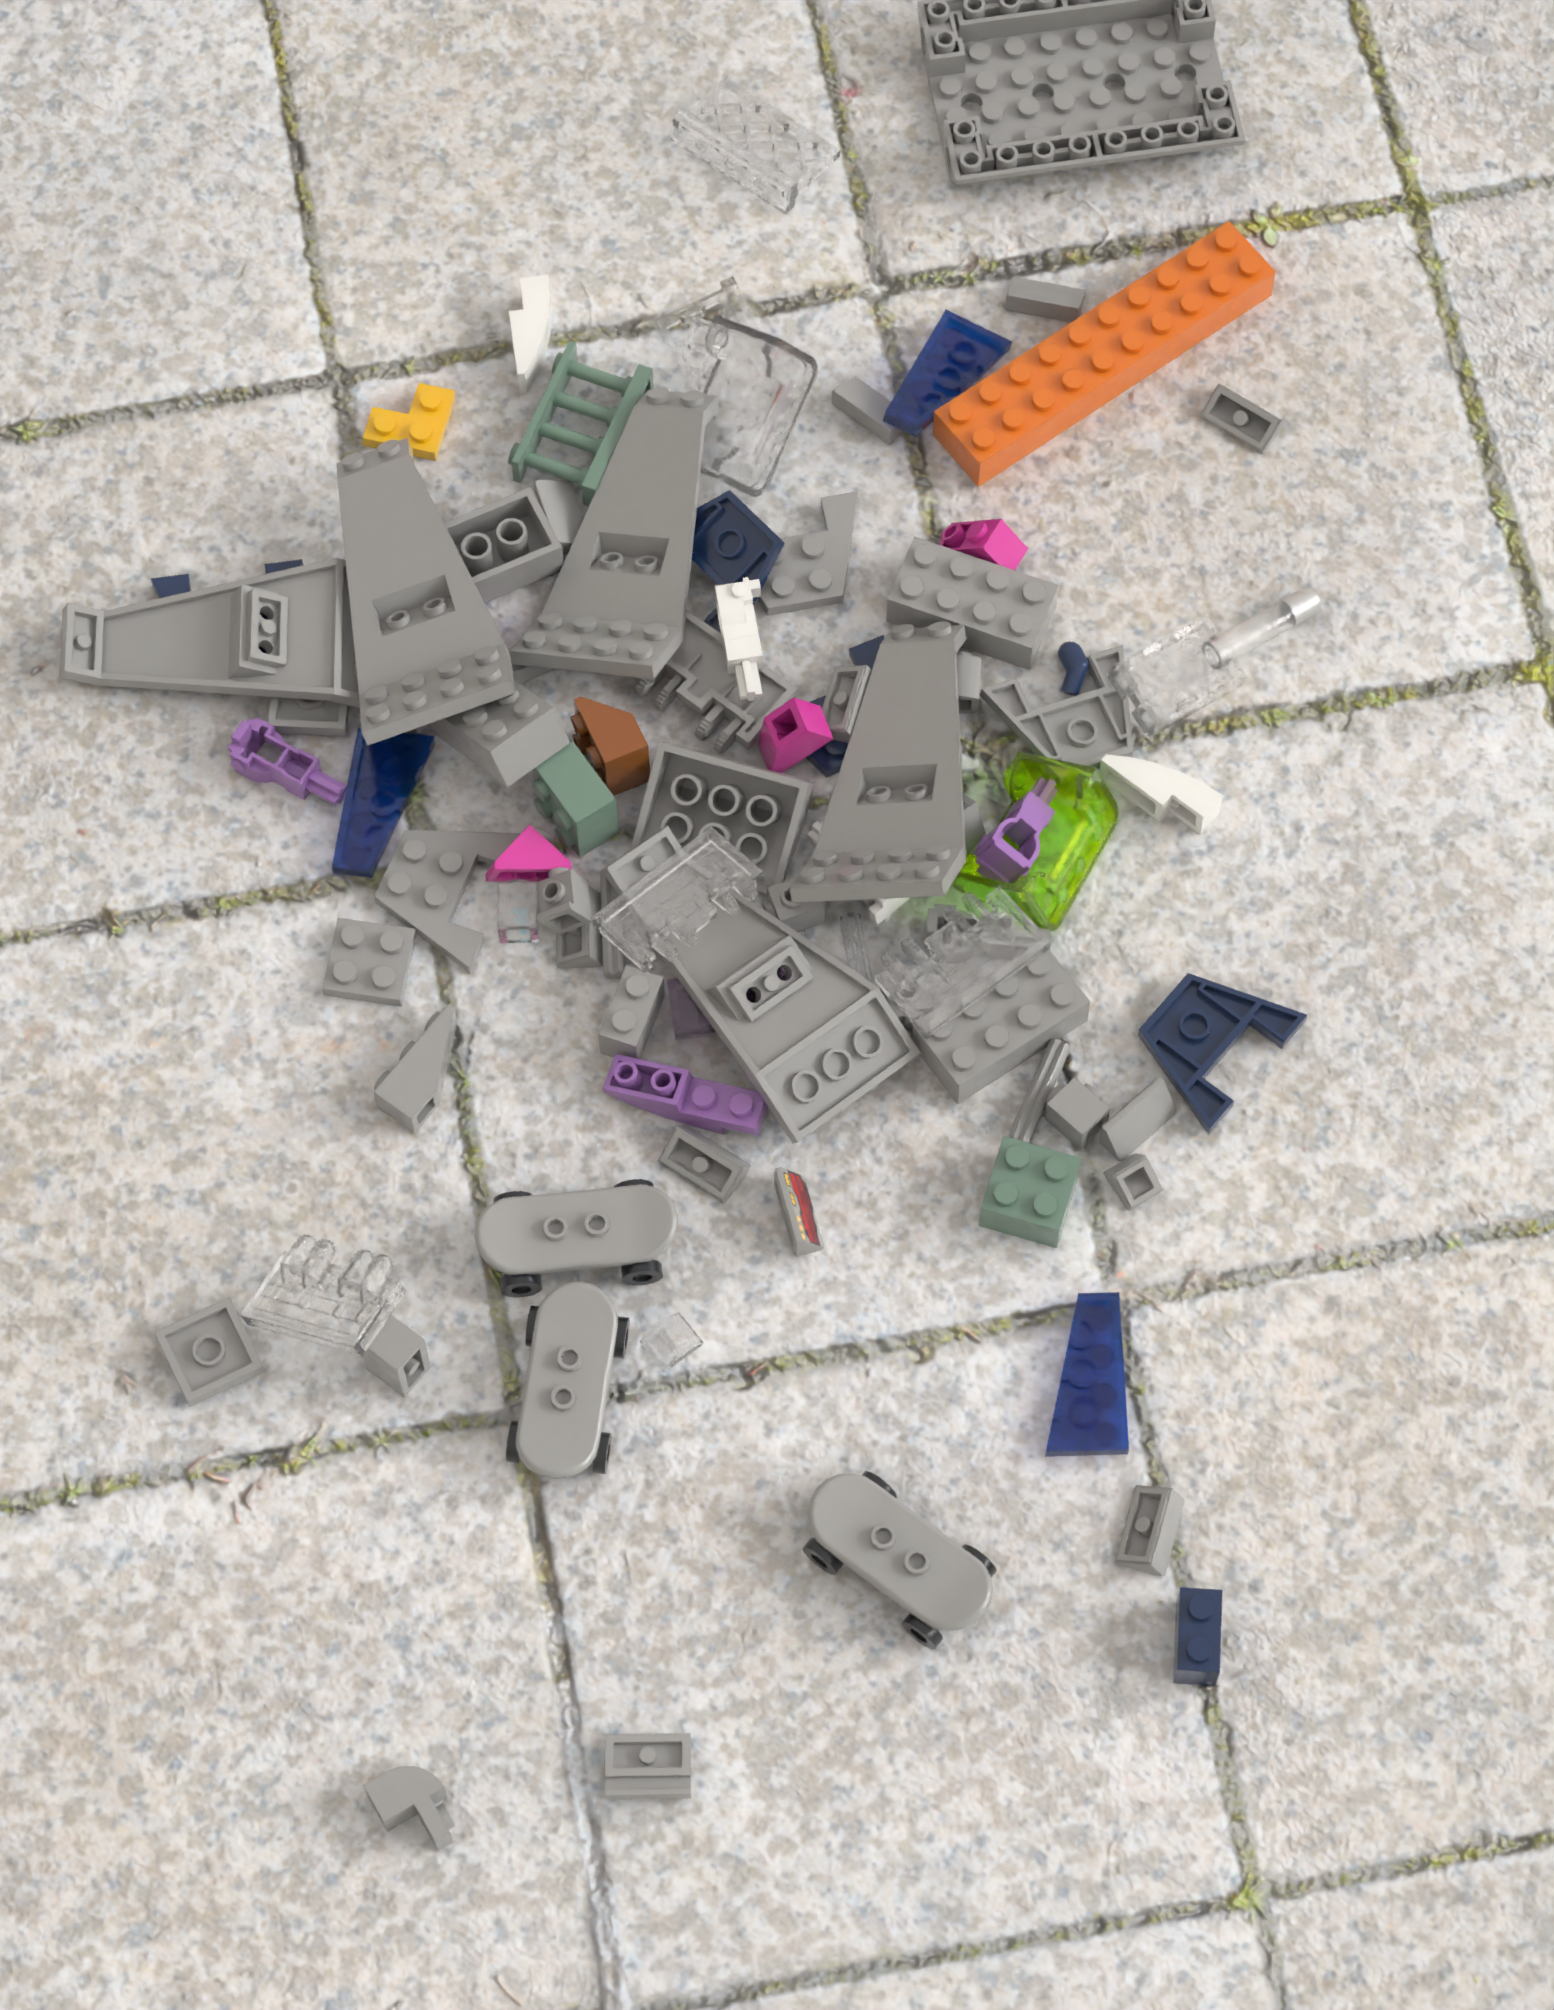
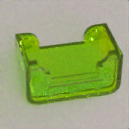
(1068, 844)

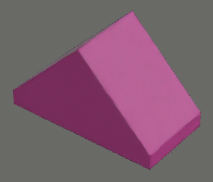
(527, 859)

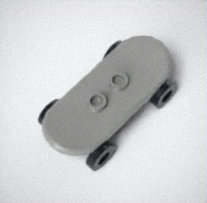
(575, 1232)
(568, 1382)
(898, 1553)

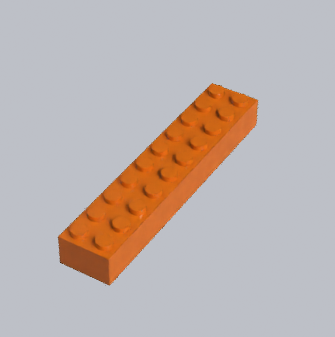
(1103, 353)

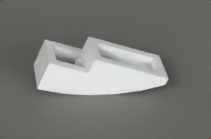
(531, 329)
(1162, 790)

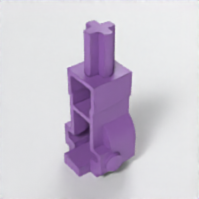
(294, 769)
(1023, 826)

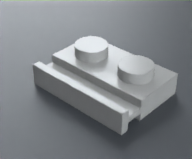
(648, 1766)

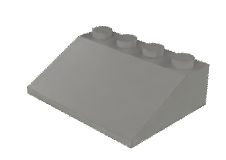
(744, 803)

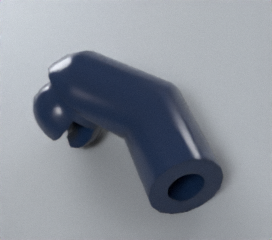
(1076, 666)

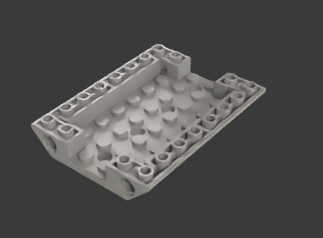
(1071, 49)

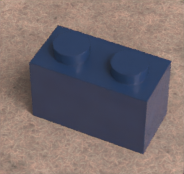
(1197, 1636)

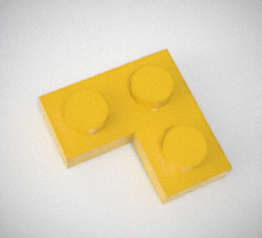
(422, 426)

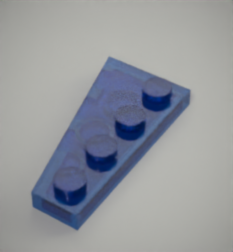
(945, 368)
(375, 798)
(1091, 1391)

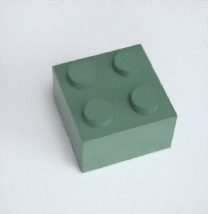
(575, 800)
(1029, 1191)

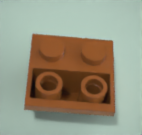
(611, 744)

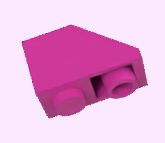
(985, 540)
(792, 734)

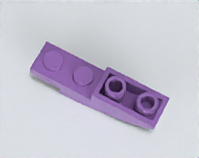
(683, 1098)

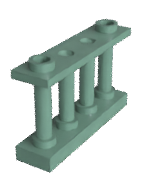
(564, 368)

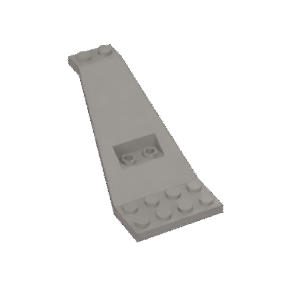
(629, 567)
(415, 611)
(214, 635)
(900, 789)
(804, 1039)

